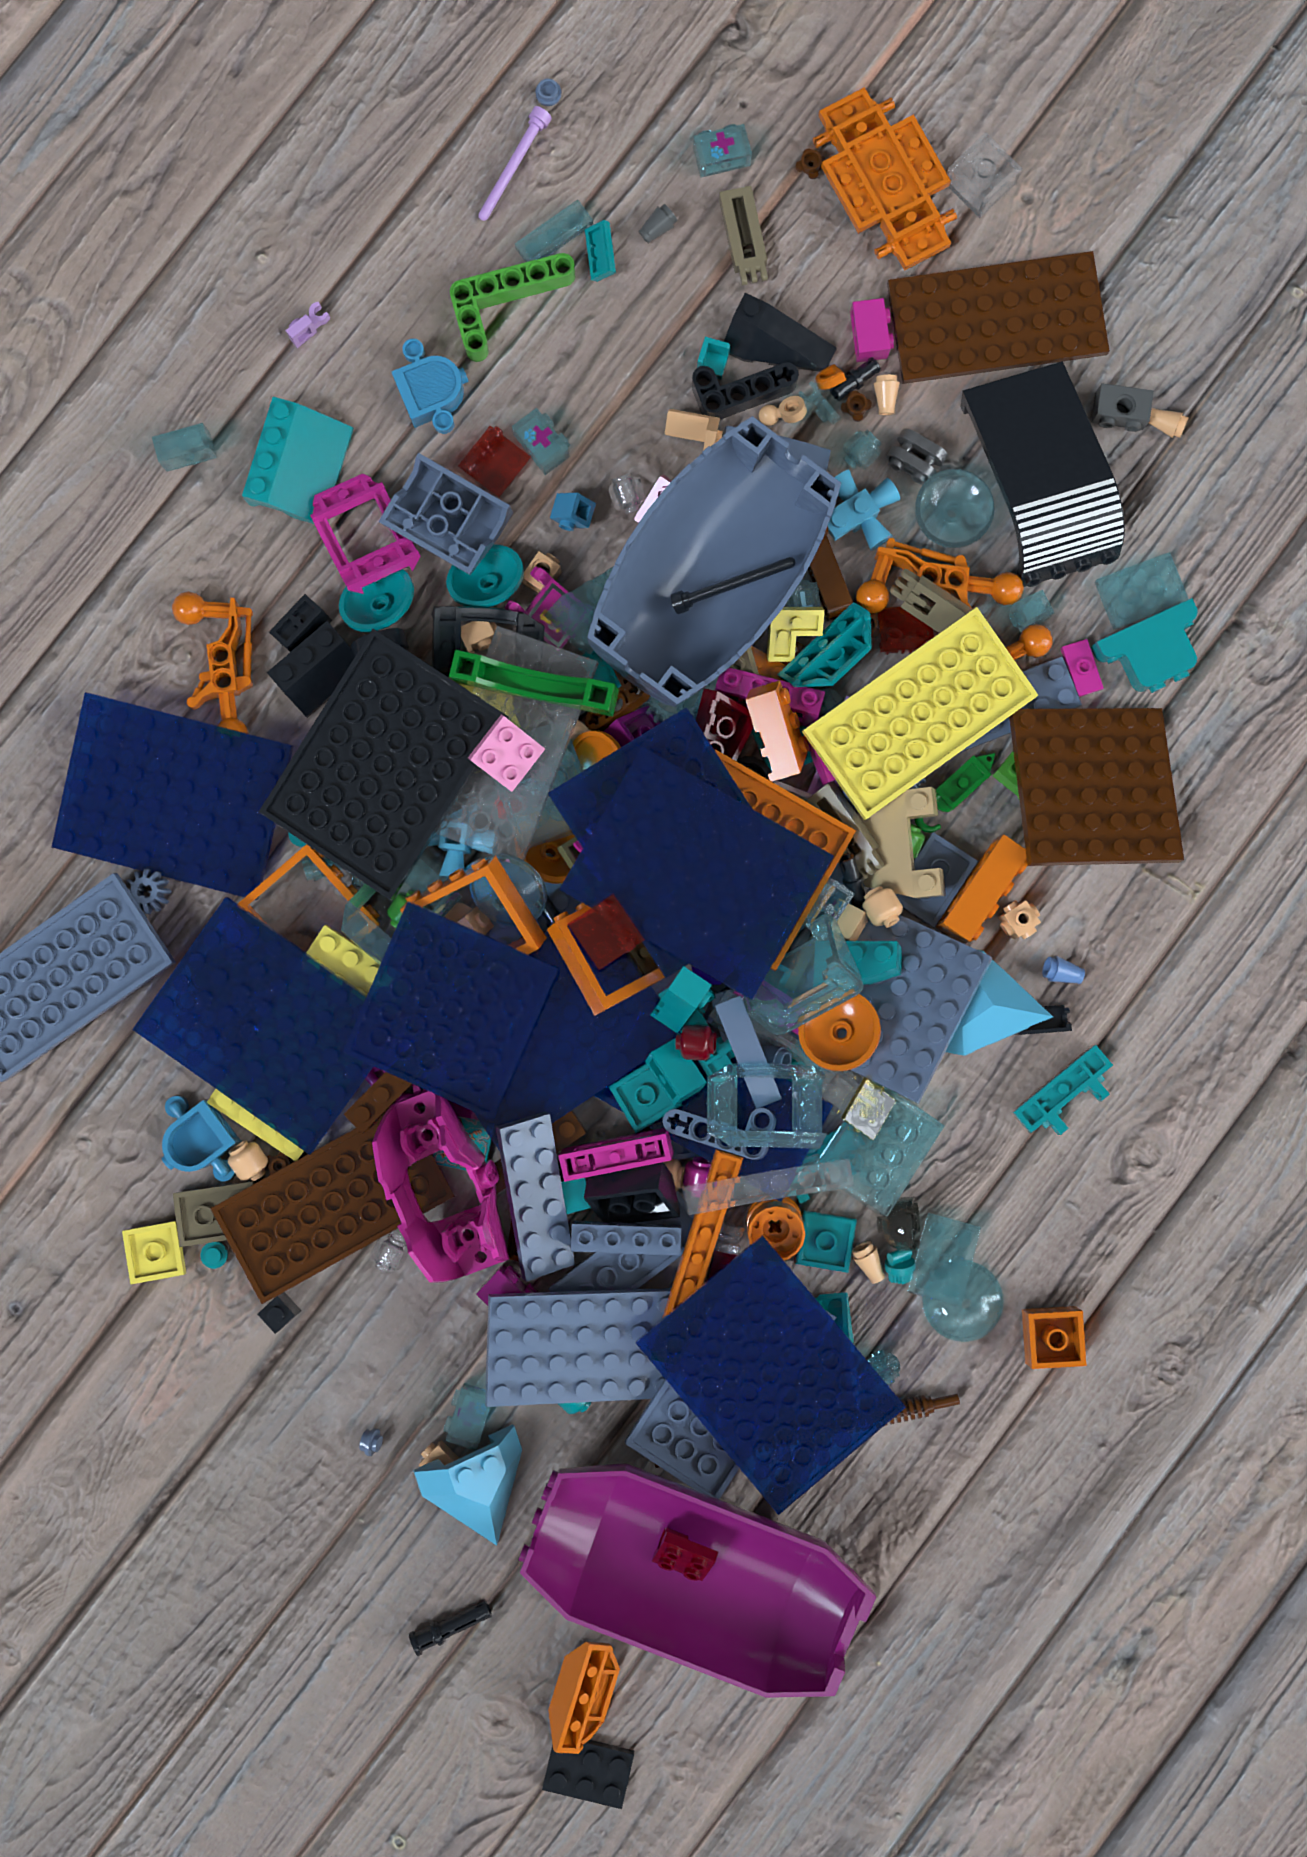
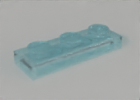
(554, 232)

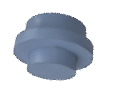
(548, 92)
(371, 1441)

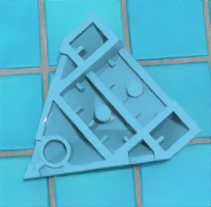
(995, 1012)
(476, 1485)

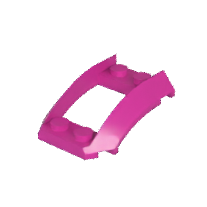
(375, 564)

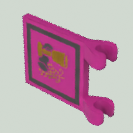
(541, 604)

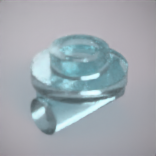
(831, 700)

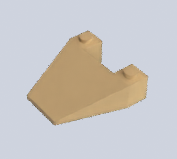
(893, 834)

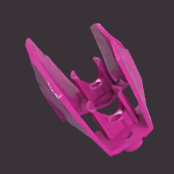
(441, 1247)

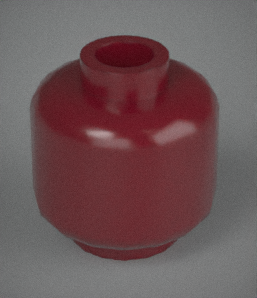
(696, 1042)

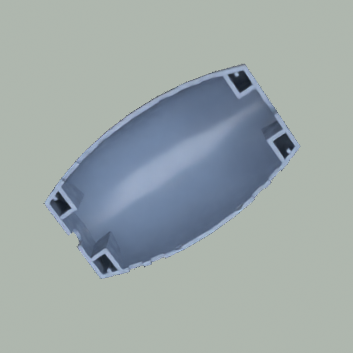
(715, 520)

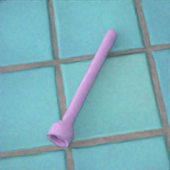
(538, 121)

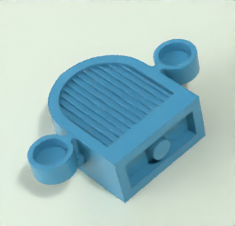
(430, 387)
(197, 1138)

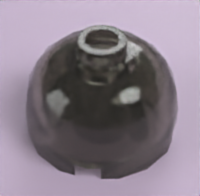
(901, 1225)

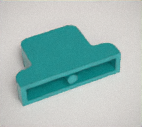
(1153, 648)

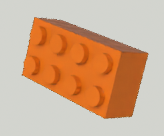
(983, 889)

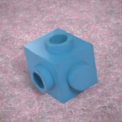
(572, 511)

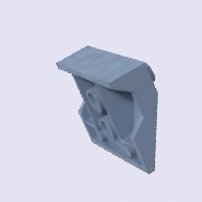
(446, 515)

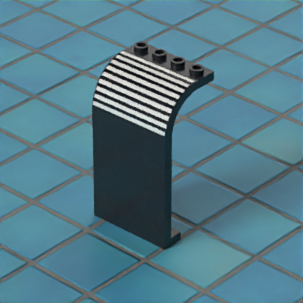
(1048, 472)

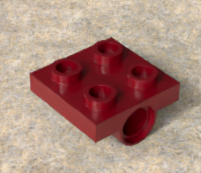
(683, 1555)

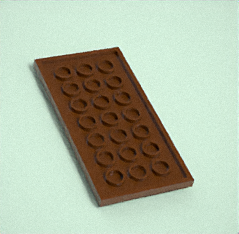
(998, 317)
(318, 1212)

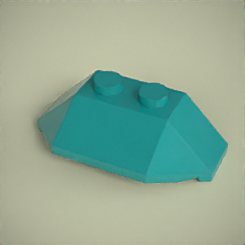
(833, 653)

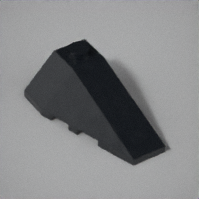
(772, 337)

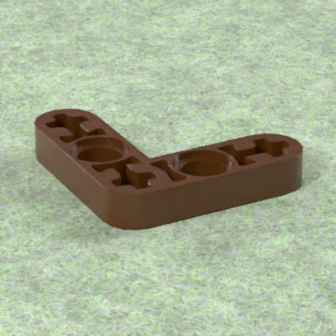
(630, 699)

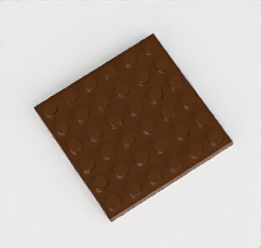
(1095, 786)

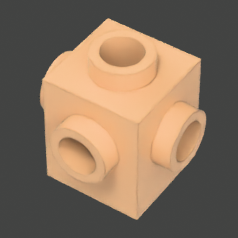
(1011, 924)

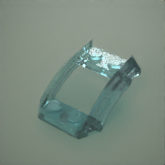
(367, 933)
(805, 1106)

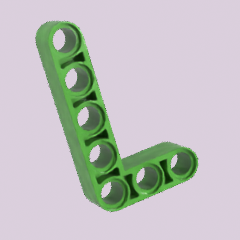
(503, 293)

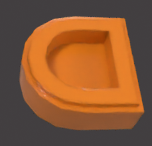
(830, 377)

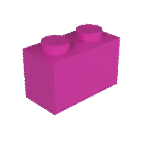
(870, 329)

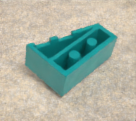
(876, 959)

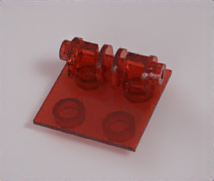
(494, 461)
(901, 631)
(606, 931)

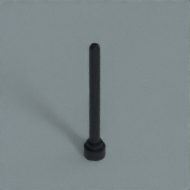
(683, 601)

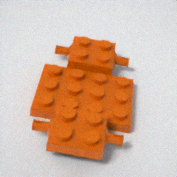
(886, 176)

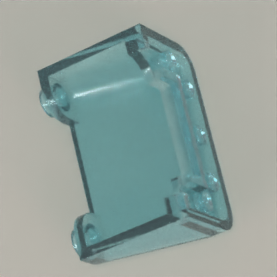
(807, 981)

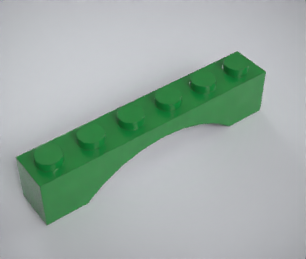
(561, 690)

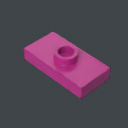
(1082, 667)

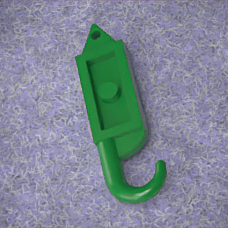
(959, 786)

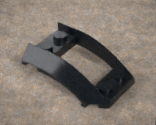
(447, 629)

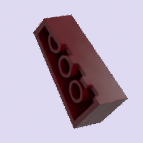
(724, 722)

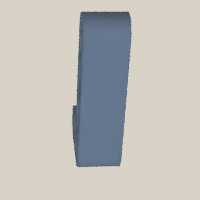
(712, 1141)

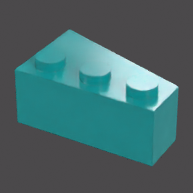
(682, 999)

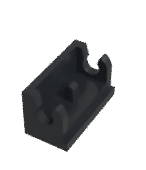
(299, 623)
(1058, 1023)

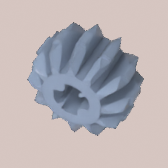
(157, 894)

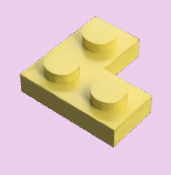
(788, 625)

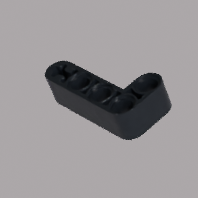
(745, 386)

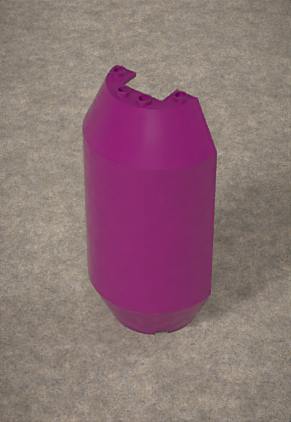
(763, 1617)

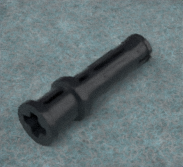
(440, 1631)

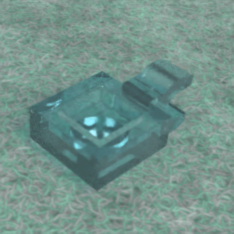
(825, 410)

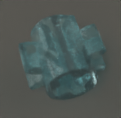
(886, 1365)

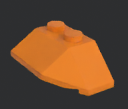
(582, 1695)

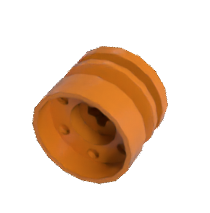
(785, 1237)

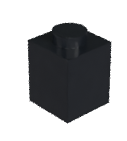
(279, 1312)

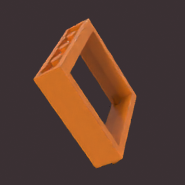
(332, 872)
(504, 888)
(582, 972)

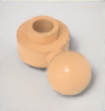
(790, 410)

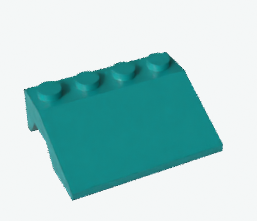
(296, 459)

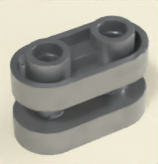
(902, 459)

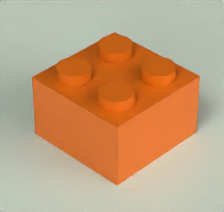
(1054, 1337)

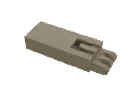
(743, 229)
(942, 614)
(834, 803)

